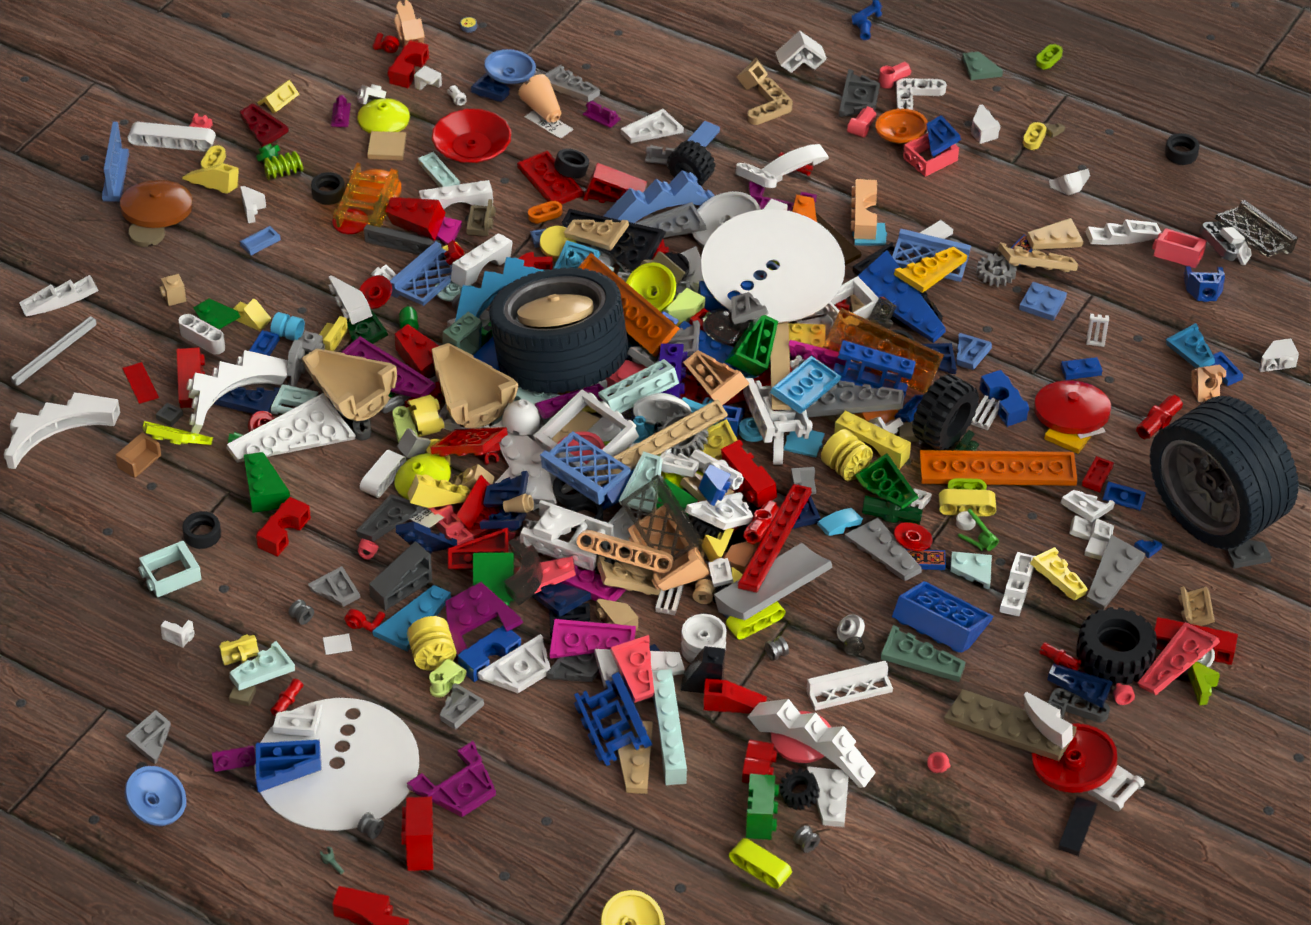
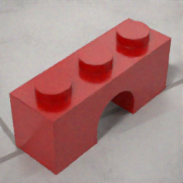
(403, 68)
(290, 514)

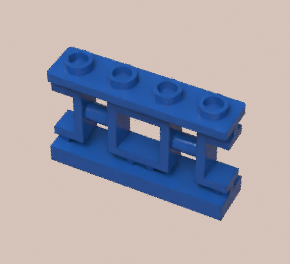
(876, 360)
(627, 712)

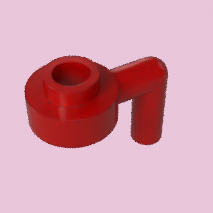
(389, 44)
(357, 620)

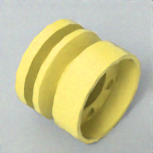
(846, 454)
(431, 642)

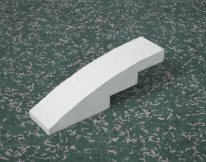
(1129, 232)
(54, 298)
(1017, 584)

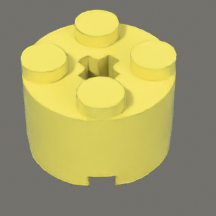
(425, 415)

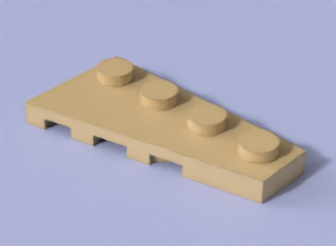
(1037, 258)
(635, 762)

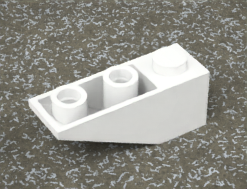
(351, 299)

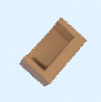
(138, 455)

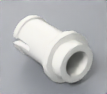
(458, 97)

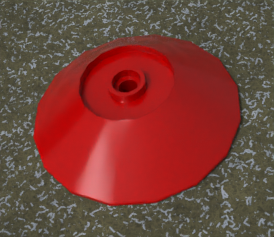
(471, 135)

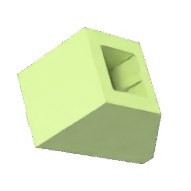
(686, 305)

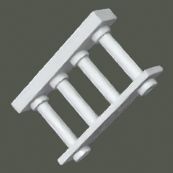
(562, 549)

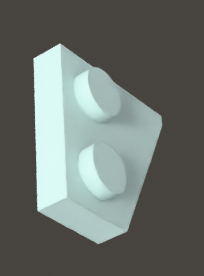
(972, 567)

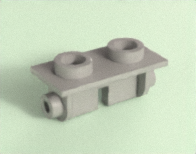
(656, 154)

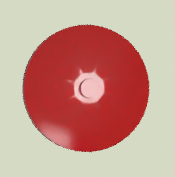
(1072, 407)
(1084, 764)

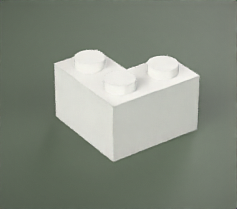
(799, 50)

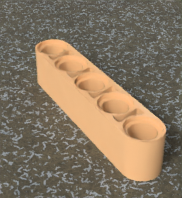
(635, 550)

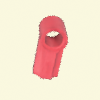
(889, 74)
(860, 125)

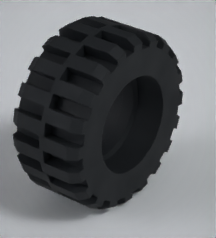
(945, 412)
(1121, 627)

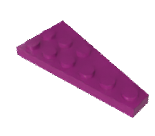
(408, 380)

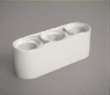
(201, 334)
(382, 473)

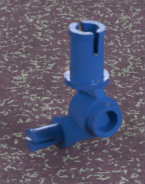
(861, 21)

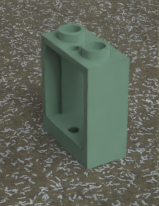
(470, 329)

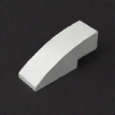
(1048, 720)

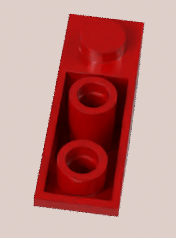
(730, 697)

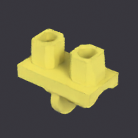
(239, 649)

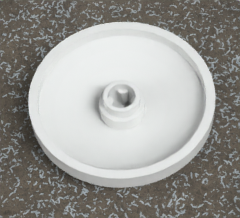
(720, 209)

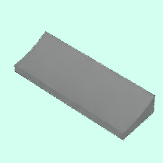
(786, 575)

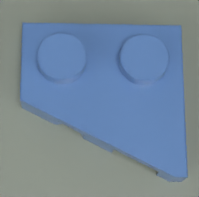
(971, 351)

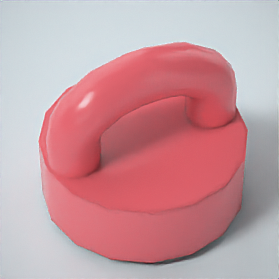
(369, 546)
(1123, 694)
(938, 762)

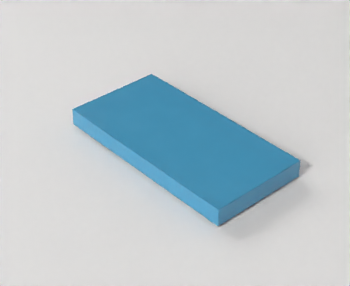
(805, 384)

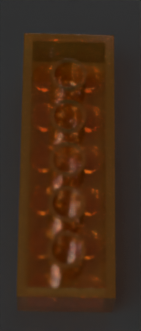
(871, 335)

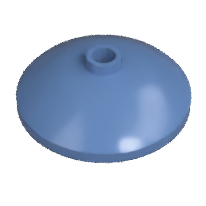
(510, 66)
(161, 789)

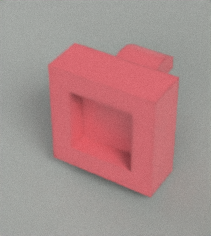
(202, 122)

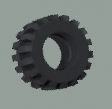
(692, 159)

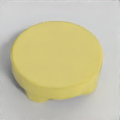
(553, 241)

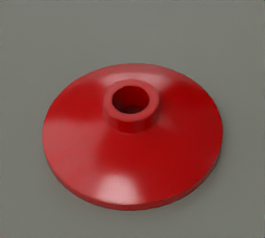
(350, 226)
(376, 291)
(913, 536)

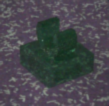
(966, 443)

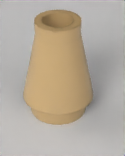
(520, 504)

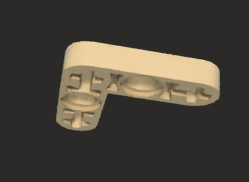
(780, 105)

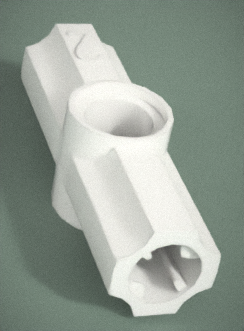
(705, 460)

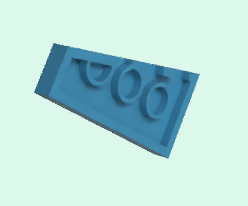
(396, 627)

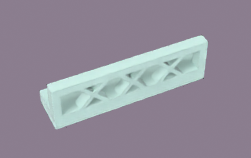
(656, 382)

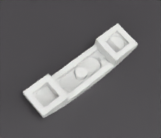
(795, 159)

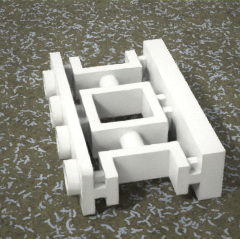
(765, 416)

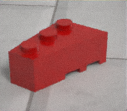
(610, 184)
(417, 215)
(416, 350)
(188, 363)
(757, 483)
(461, 556)
(418, 833)

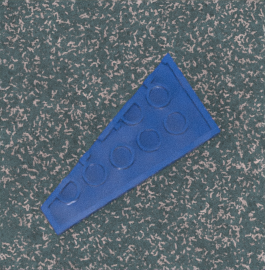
(910, 304)

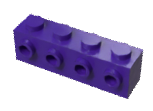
(675, 356)

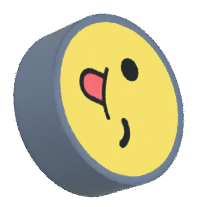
(468, 24)

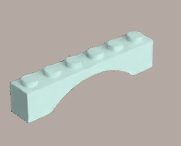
(669, 728)

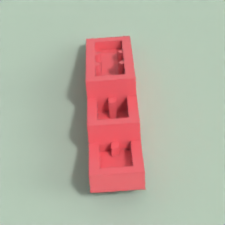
(451, 524)

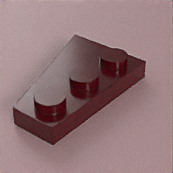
(263, 125)

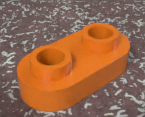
(545, 212)

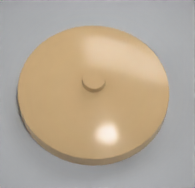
(555, 310)

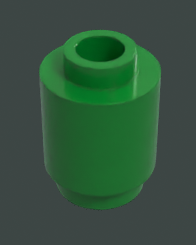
(408, 316)

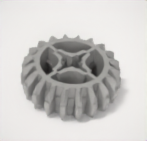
(689, 445)

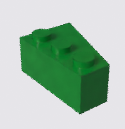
(761, 807)

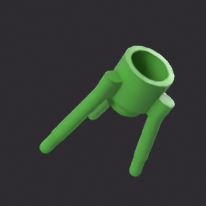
(987, 539)

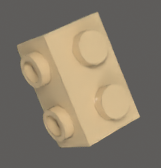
(1196, 606)

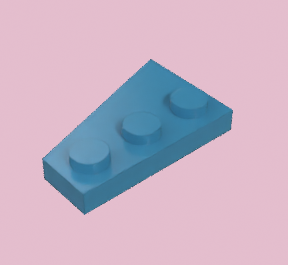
(1192, 347)

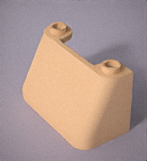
(686, 568)

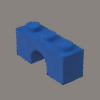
(1011, 407)
(496, 643)

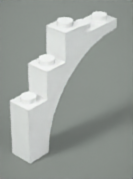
(249, 369)
(54, 418)
(809, 728)

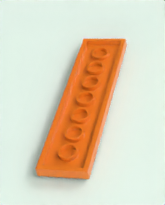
(641, 318)
(999, 467)

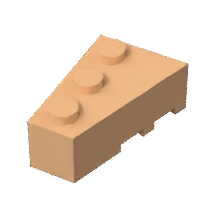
(716, 378)

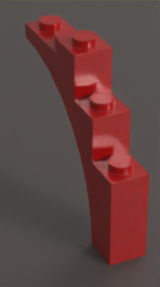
(365, 908)

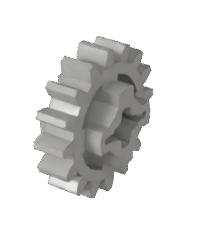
(997, 270)

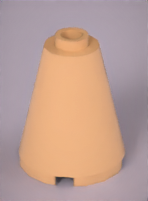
(541, 97)

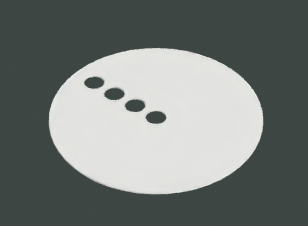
(807, 255)
(374, 772)

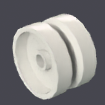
(699, 632)

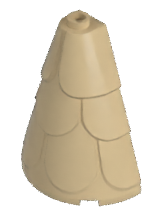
(352, 383)
(471, 388)

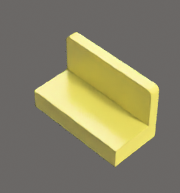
(279, 96)
(334, 333)

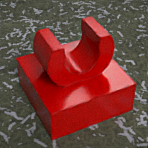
(454, 252)
(492, 452)

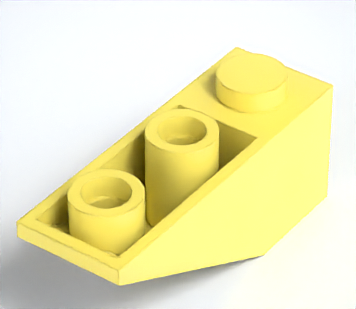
(219, 177)
(435, 493)

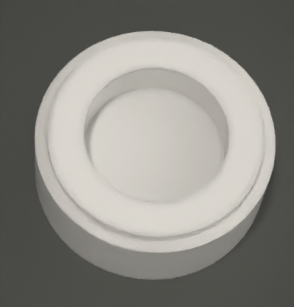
(965, 521)

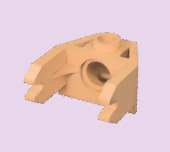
(407, 25)
(1210, 389)

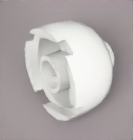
(521, 417)

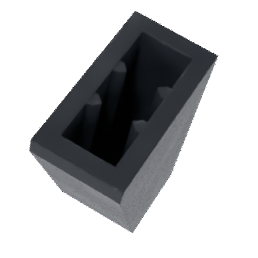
(706, 665)

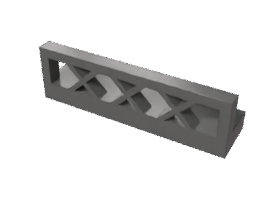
(397, 239)

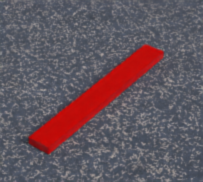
(774, 538)

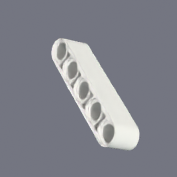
(171, 136)

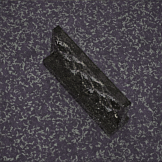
(1267, 229)
(676, 511)

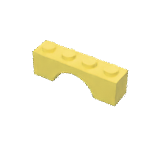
(880, 439)

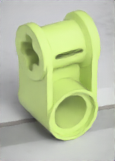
(402, 421)
(445, 677)

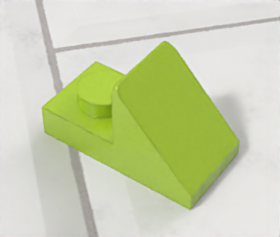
(1202, 680)

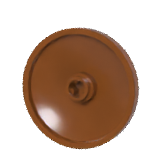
(156, 203)

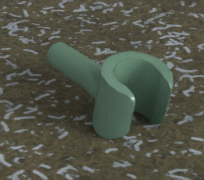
(330, 859)

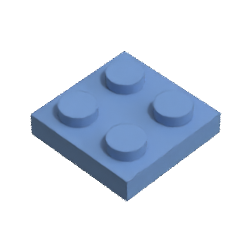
(1043, 301)

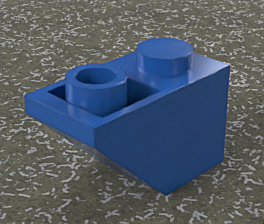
(734, 417)
(714, 484)

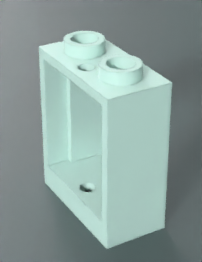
(163, 557)

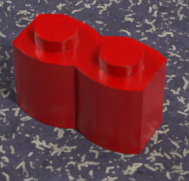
(759, 759)

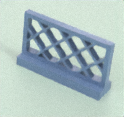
(115, 166)
(927, 244)
(420, 268)
(574, 475)

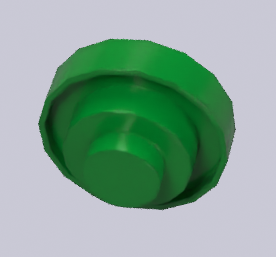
(267, 152)

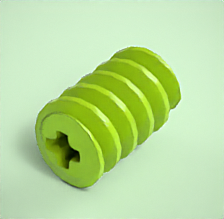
(275, 166)

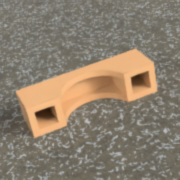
(864, 221)

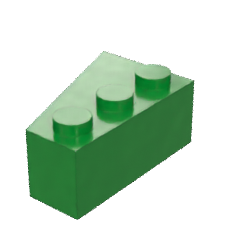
(755, 346)
(264, 483)

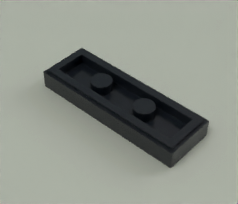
(1077, 826)

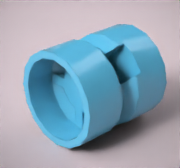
(287, 326)

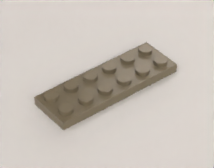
(1001, 723)

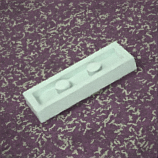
(437, 170)

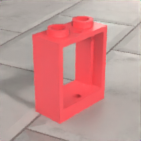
(912, 151)
(1179, 247)

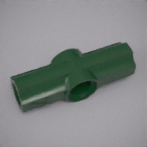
(891, 512)

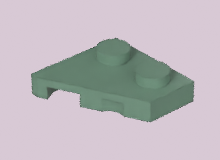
(980, 66)

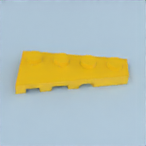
(931, 270)

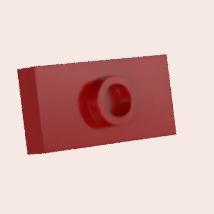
(1097, 474)

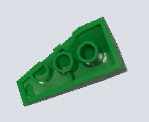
(887, 482)

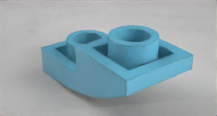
(838, 521)

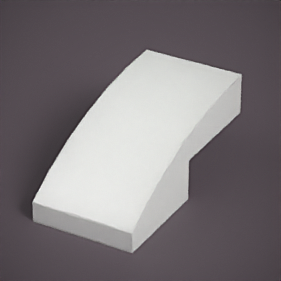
(1085, 529)

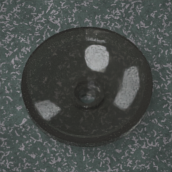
(720, 326)

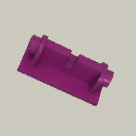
(340, 112)
(603, 116)
(234, 758)

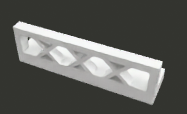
(847, 681)

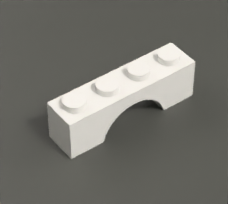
(472, 193)
(467, 268)

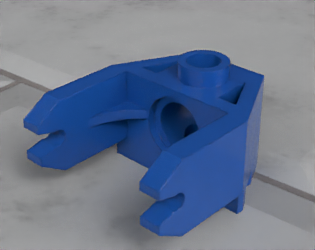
(1198, 282)

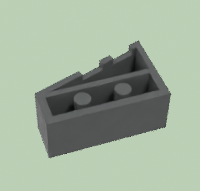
(402, 577)

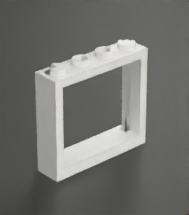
(570, 410)

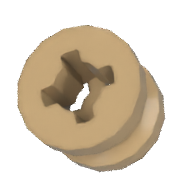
(704, 591)

